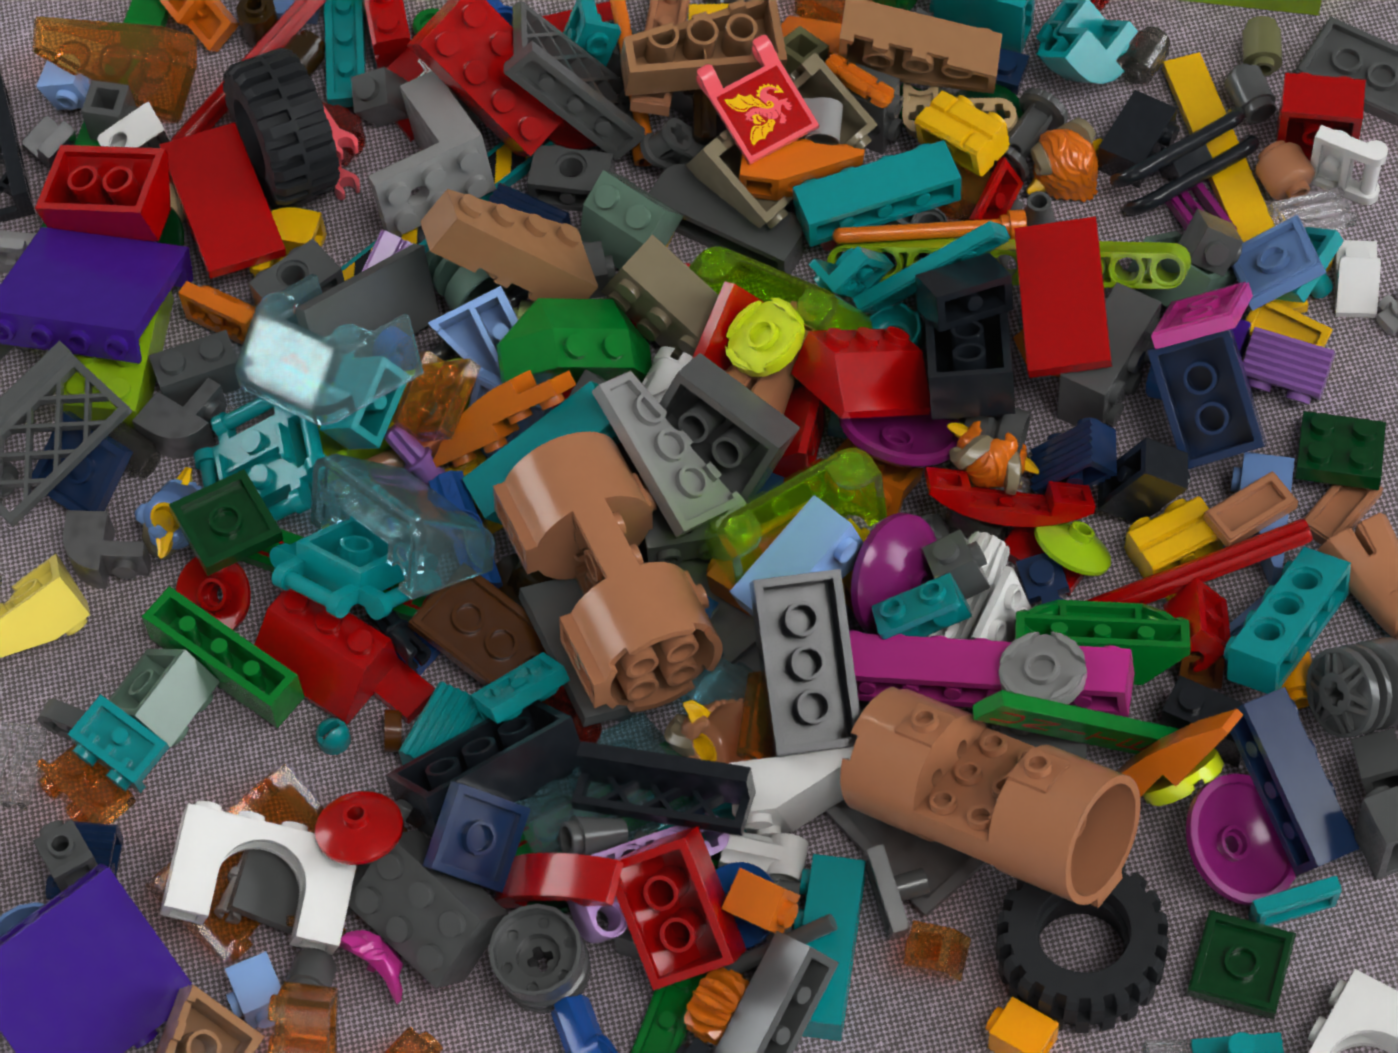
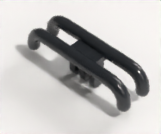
(1187, 161)

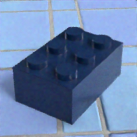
(1207, 398)

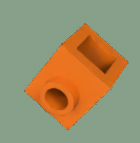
(761, 902)

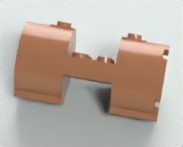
(639, 624)
(992, 796)

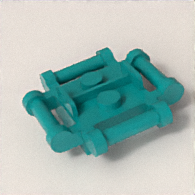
(274, 453)
(344, 568)

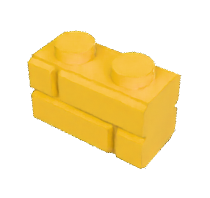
(970, 134)
(1171, 537)

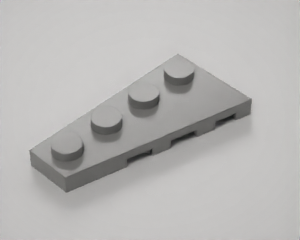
(673, 472)

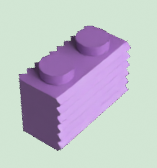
(1287, 365)

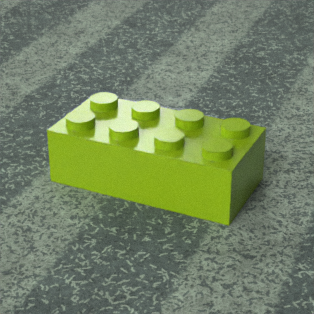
(129, 381)

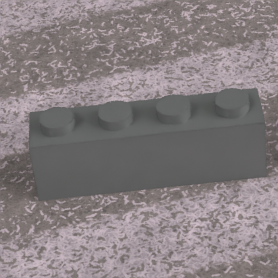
(778, 999)

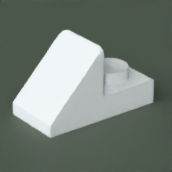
(1357, 279)

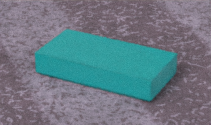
(1296, 902)

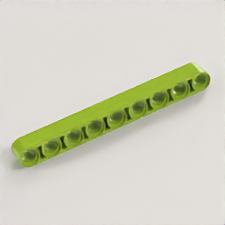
(1146, 254)

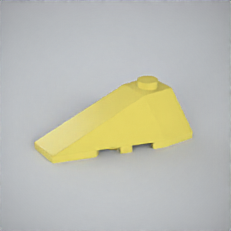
(42, 608)

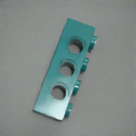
(1287, 620)

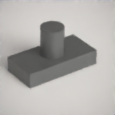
(892, 890)

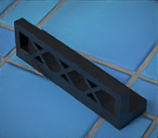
(13, 161)
(667, 774)

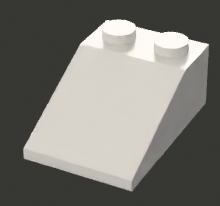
(793, 789)

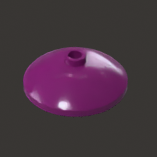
(902, 440)
(890, 564)
(1234, 814)

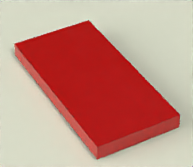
(223, 200)
(1062, 297)

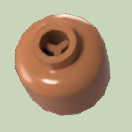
(1284, 170)

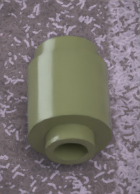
(1262, 44)

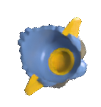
(160, 529)

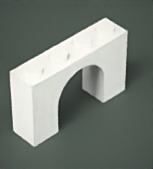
(212, 836)
(1361, 1016)

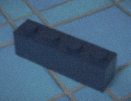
(1292, 782)

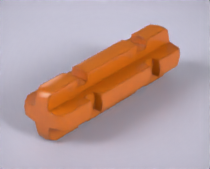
(860, 81)

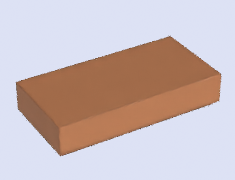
(1250, 510)
(1339, 510)

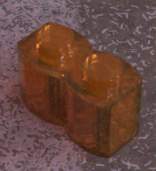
(304, 1019)

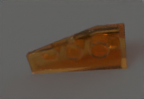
(148, 58)

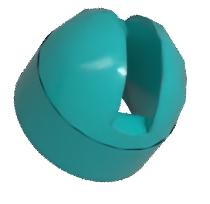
(337, 740)

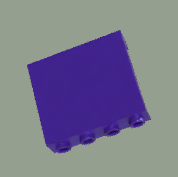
(88, 292)
(86, 973)

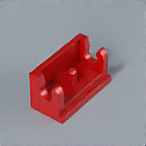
(1207, 620)

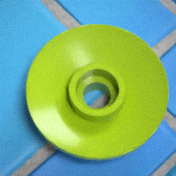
(1074, 547)

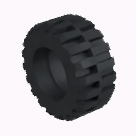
(282, 126)
(1083, 996)

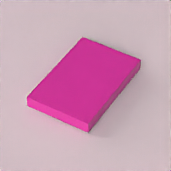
(1202, 315)

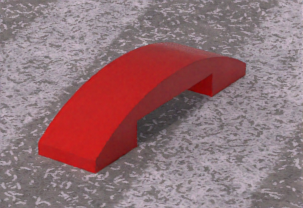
(1059, 505)
(561, 877)

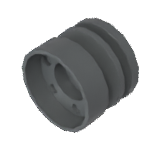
(1355, 687)
(536, 934)

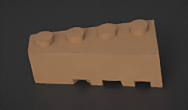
(671, 54)
(510, 246)
(205, 1026)

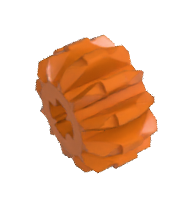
(714, 1004)

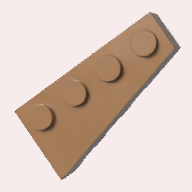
(919, 47)

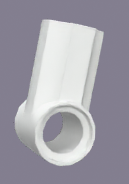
(780, 855)

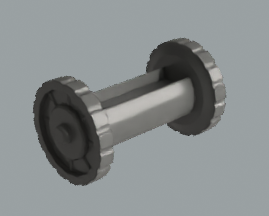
(1040, 113)

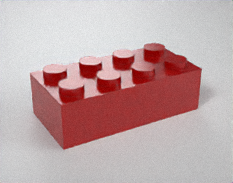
(468, 52)

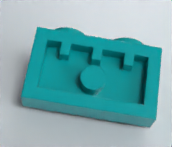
(590, 32)
(853, 271)
(922, 609)
(519, 688)
(117, 743)

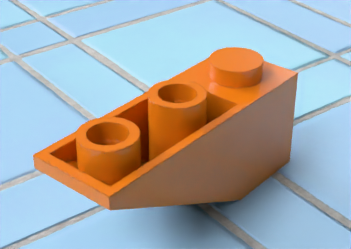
(795, 163)

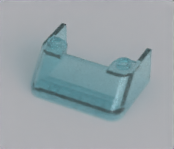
(318, 374)

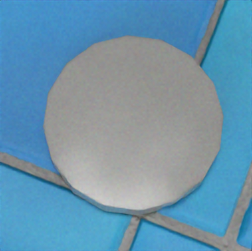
(1044, 667)

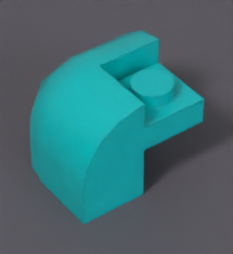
(1084, 44)

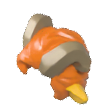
(1066, 162)
(990, 460)

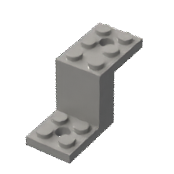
(450, 156)

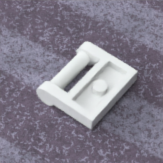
(1334, 161)

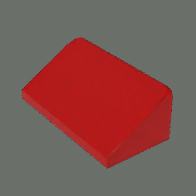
(998, 193)

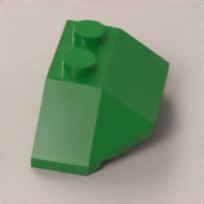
(573, 337)
(1150, 633)

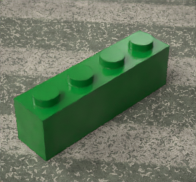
(238, 664)

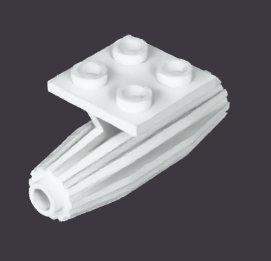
(996, 607)

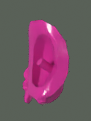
(379, 957)

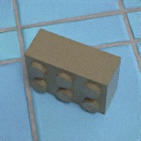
(663, 297)

